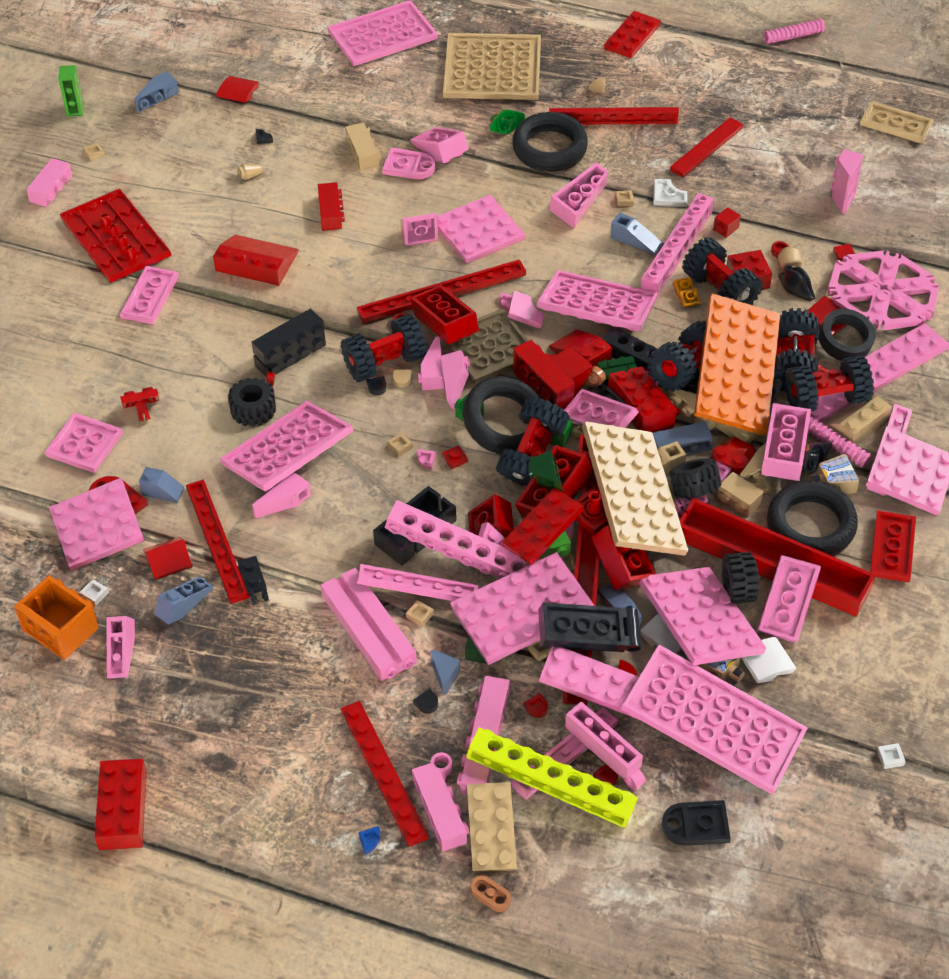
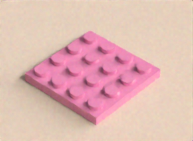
(479, 229)
(910, 471)
(96, 524)

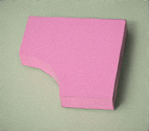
(522, 310)

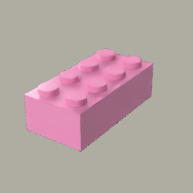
(786, 442)

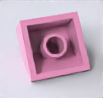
(419, 229)

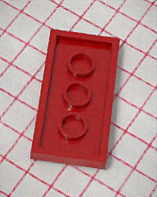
(632, 34)
(542, 526)
(893, 546)

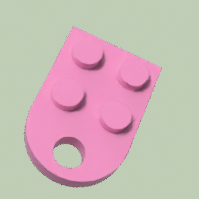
(408, 164)

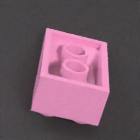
(441, 143)

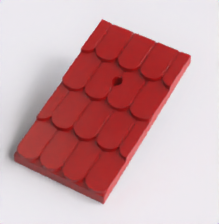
(115, 235)

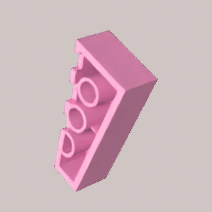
(578, 195)

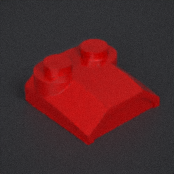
(734, 454)

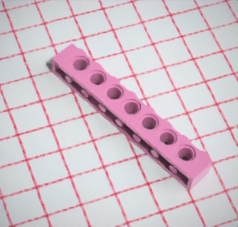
(677, 244)
(456, 537)

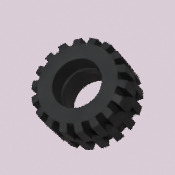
(252, 402)
(695, 478)
(741, 577)

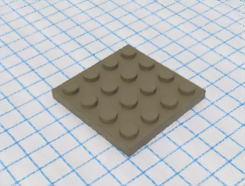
(491, 347)

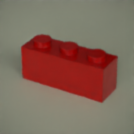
(330, 206)

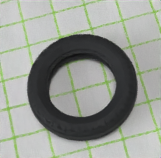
(550, 160)
(473, 419)
(818, 493)

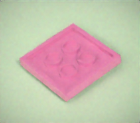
(84, 442)

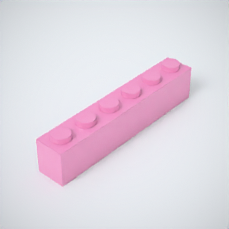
(489, 716)

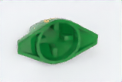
(506, 121)

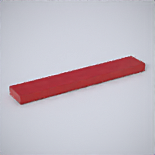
(706, 147)

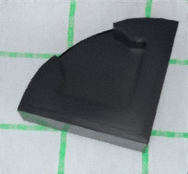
(263, 137)

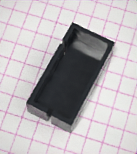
(289, 343)
(400, 547)

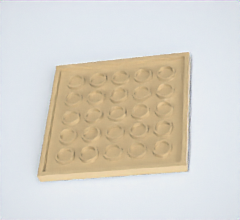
(492, 66)

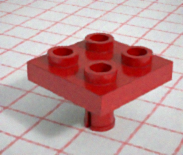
(140, 400)
(594, 514)

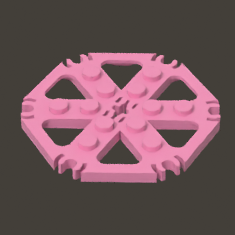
(884, 289)

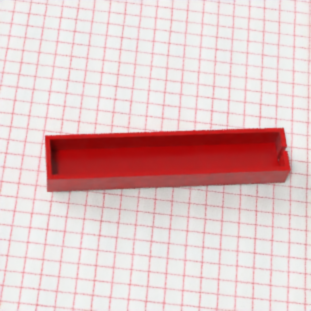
(723, 533)

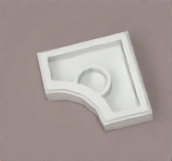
(667, 195)

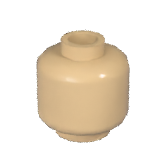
(789, 256)

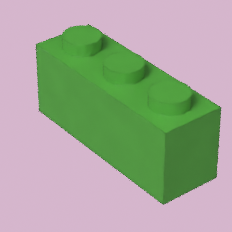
(71, 90)

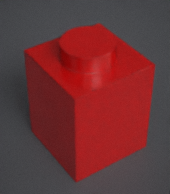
(726, 222)

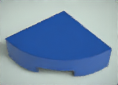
(369, 839)

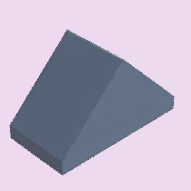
(445, 669)

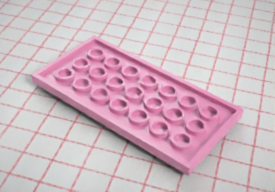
(715, 719)

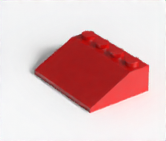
(254, 259)

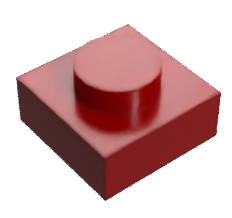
(455, 457)

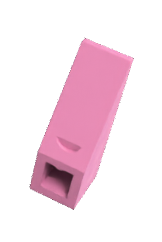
(283, 496)

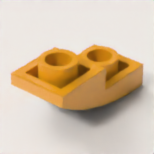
(686, 292)

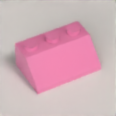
(846, 178)

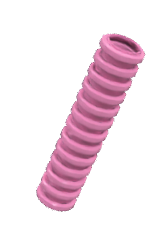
(793, 31)
(839, 443)

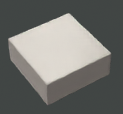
(94, 592)
(891, 756)

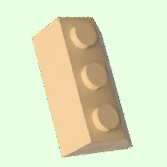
(861, 419)

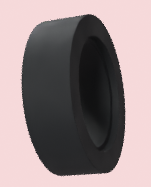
(853, 319)

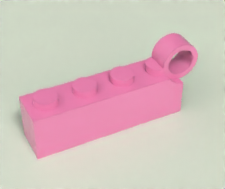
(606, 745)
(438, 802)

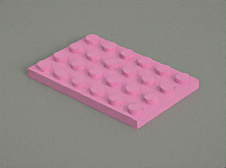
(382, 33)
(598, 300)
(286, 445)
(505, 612)
(701, 616)

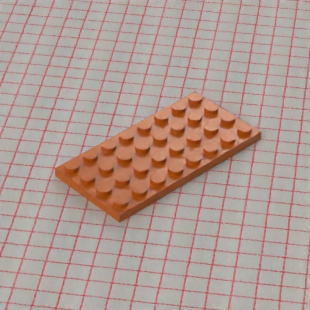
(737, 365)

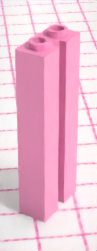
(369, 625)

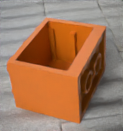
(56, 617)

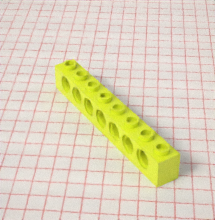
(556, 787)

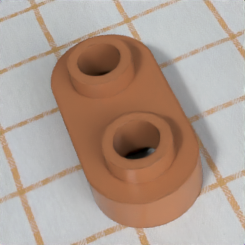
(596, 377)
(491, 894)

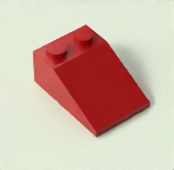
(590, 346)

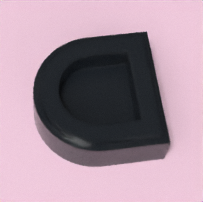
(377, 385)
(426, 702)

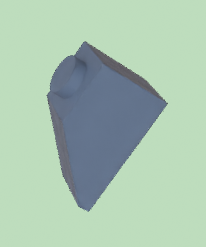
(160, 485)

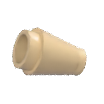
(248, 171)

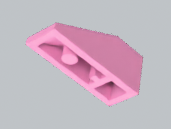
(431, 368)
(455, 375)
(119, 645)

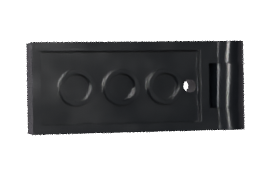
(589, 627)

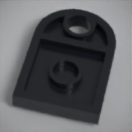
(698, 823)

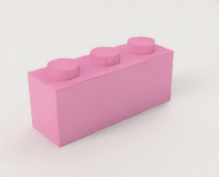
(49, 182)

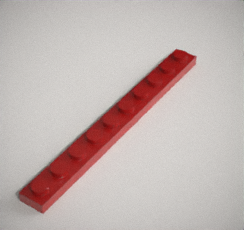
(456, 286)

